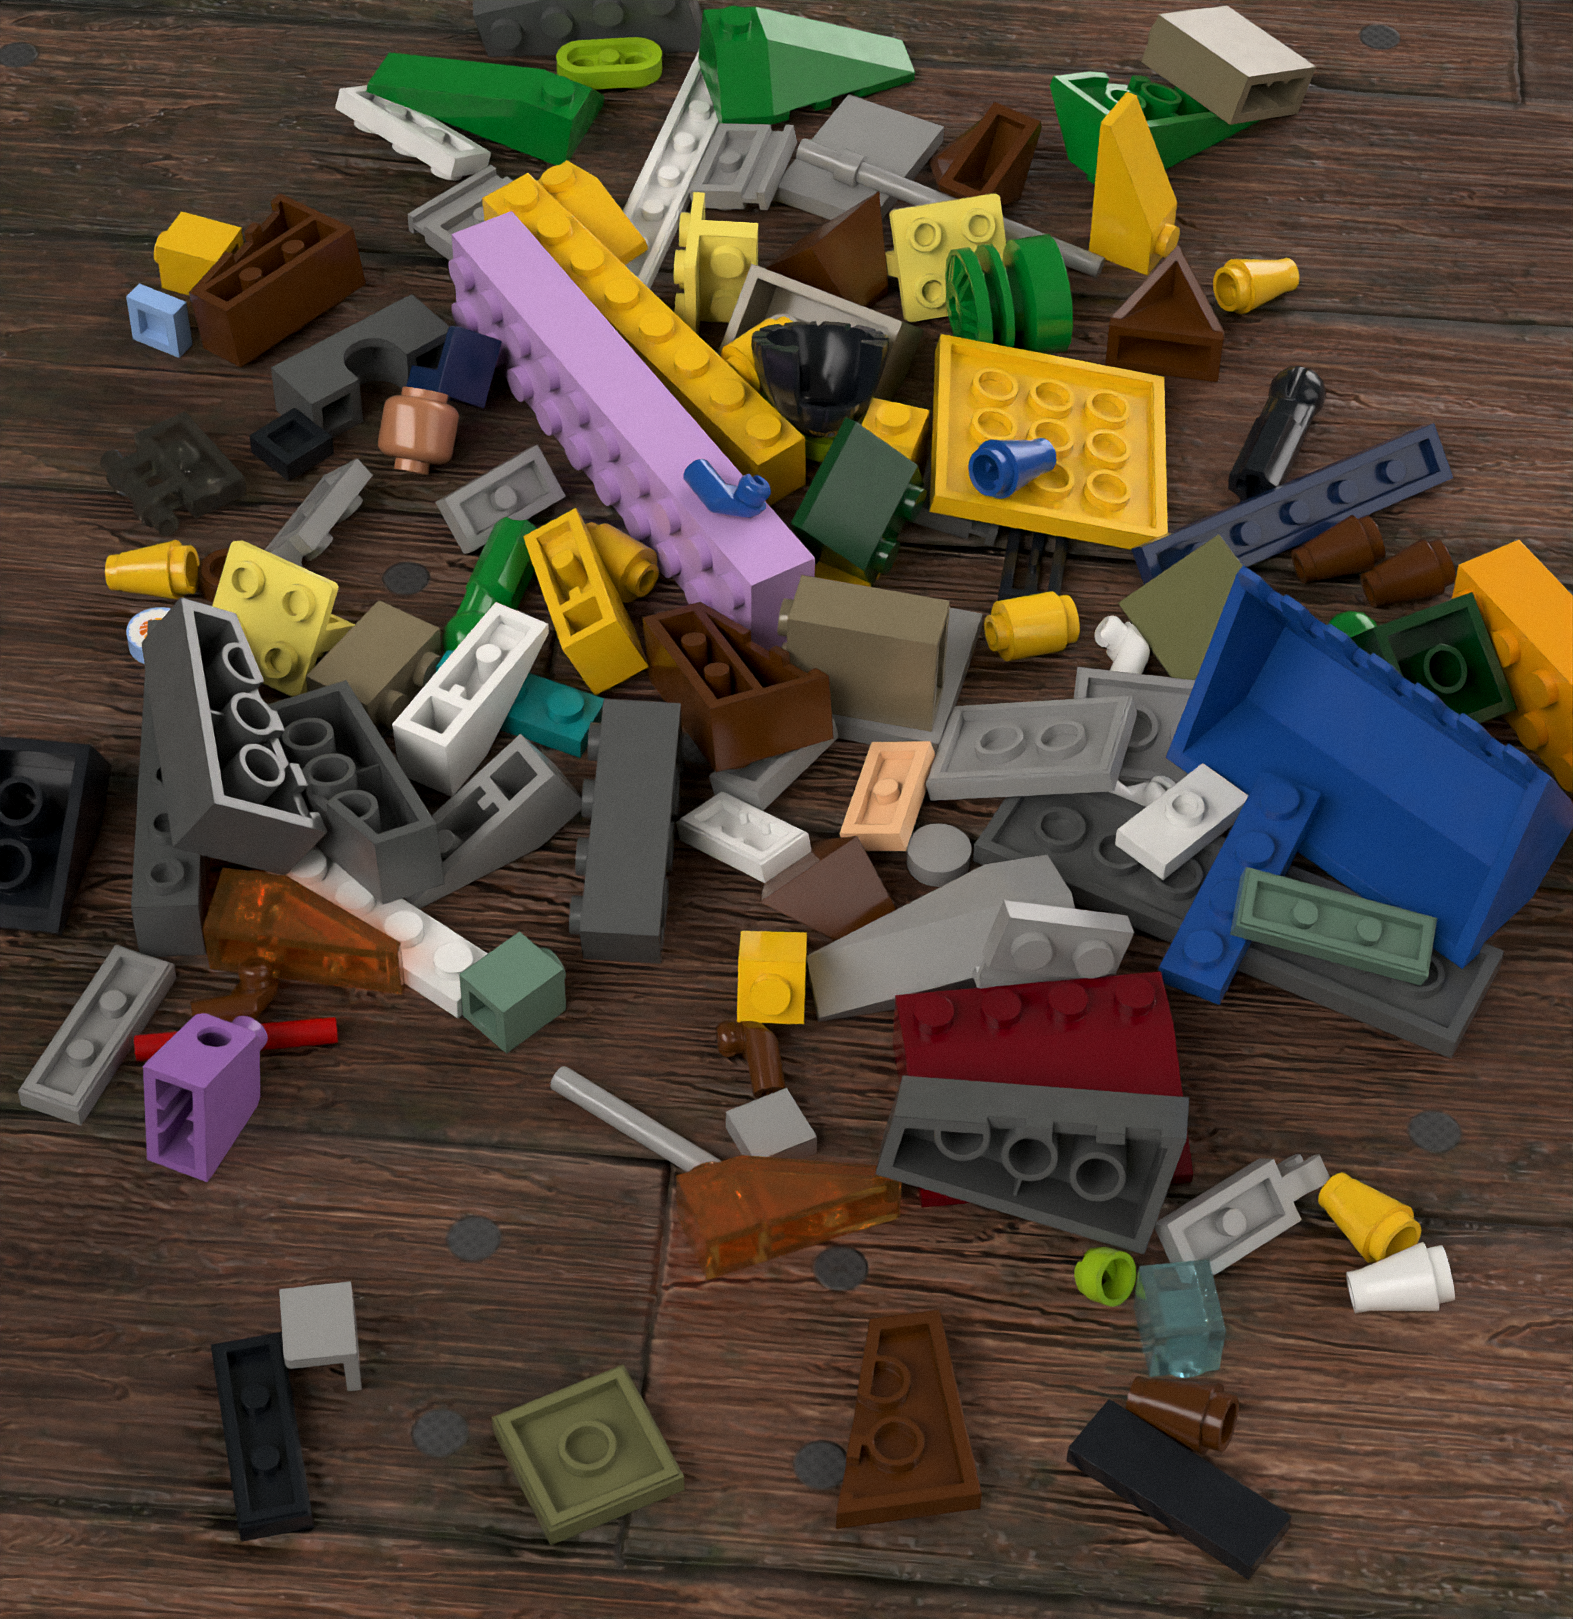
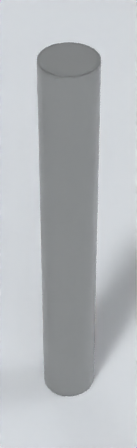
(629, 1120)

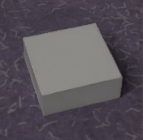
(771, 1128)

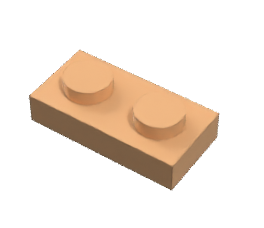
(889, 795)

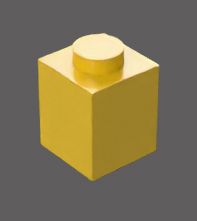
(191, 249)
(772, 977)

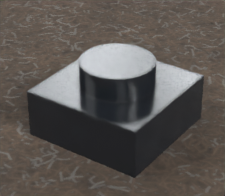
(291, 444)

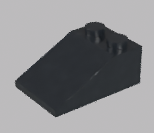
(48, 828)

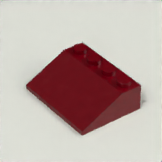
(1049, 1034)

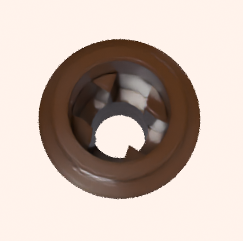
(1340, 551)
(1411, 574)
(1186, 1411)

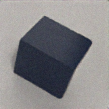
(463, 368)

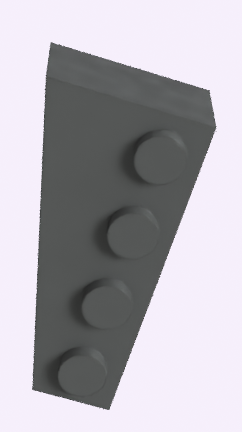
(630, 831)

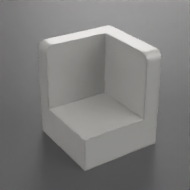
(321, 1328)

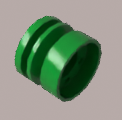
(1011, 298)

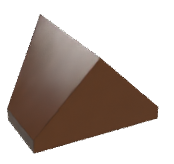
(989, 156)
(842, 256)
(1167, 326)
(830, 889)

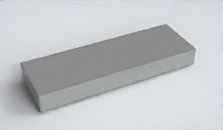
(97, 1035)

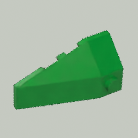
(774, 62)
(503, 103)
(1174, 118)

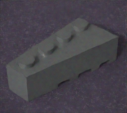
(547, 25)
(220, 745)
(363, 796)
(1040, 1152)

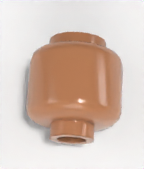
(418, 430)

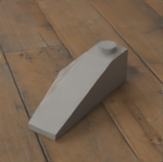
(928, 941)

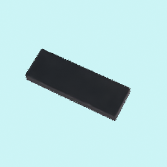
(261, 1437)
(1179, 1489)

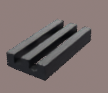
(1006, 588)

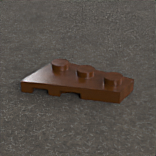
(908, 1428)

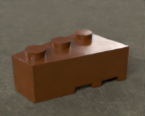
(276, 281)
(731, 691)

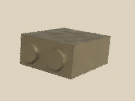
(1228, 64)
(874, 644)

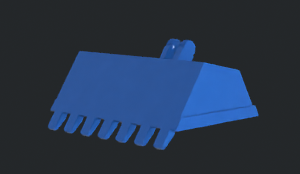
(1412, 793)

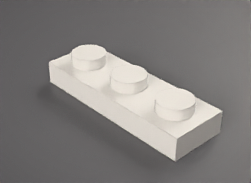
(414, 133)

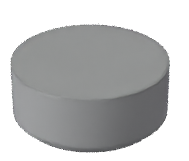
(938, 854)

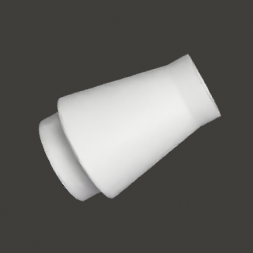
(1403, 1282)

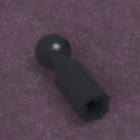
(1278, 432)

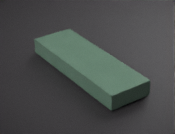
(1333, 926)

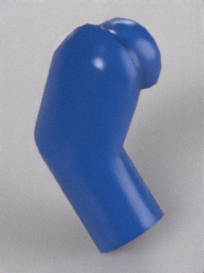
(723, 498)

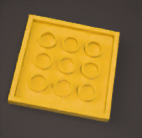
(1096, 416)

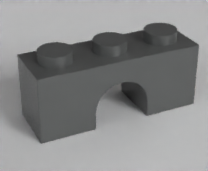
(383, 347)

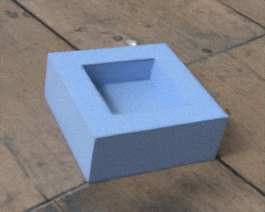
(159, 320)

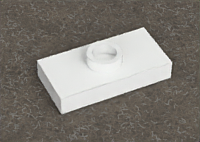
(1181, 821)
(744, 836)

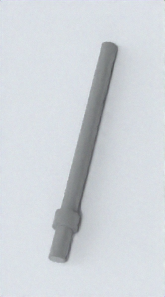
(853, 169)

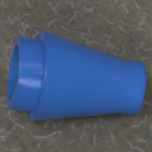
(1007, 465)

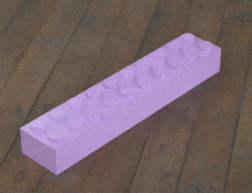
(621, 426)

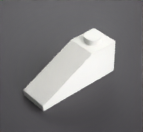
(467, 700)

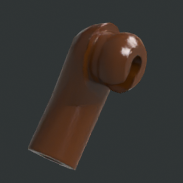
(248, 998)
(759, 1048)

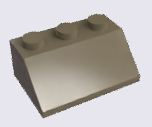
(775, 295)

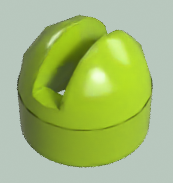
(1111, 1265)

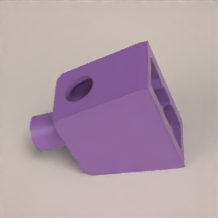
(202, 1092)

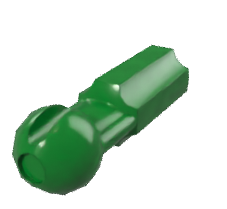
(498, 577)

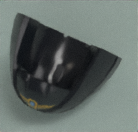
(819, 372)

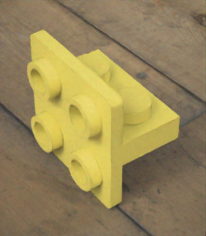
(923, 241)
(712, 265)
(281, 613)

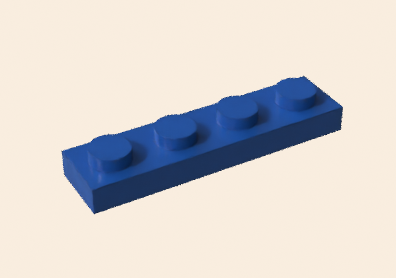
(1262, 838)

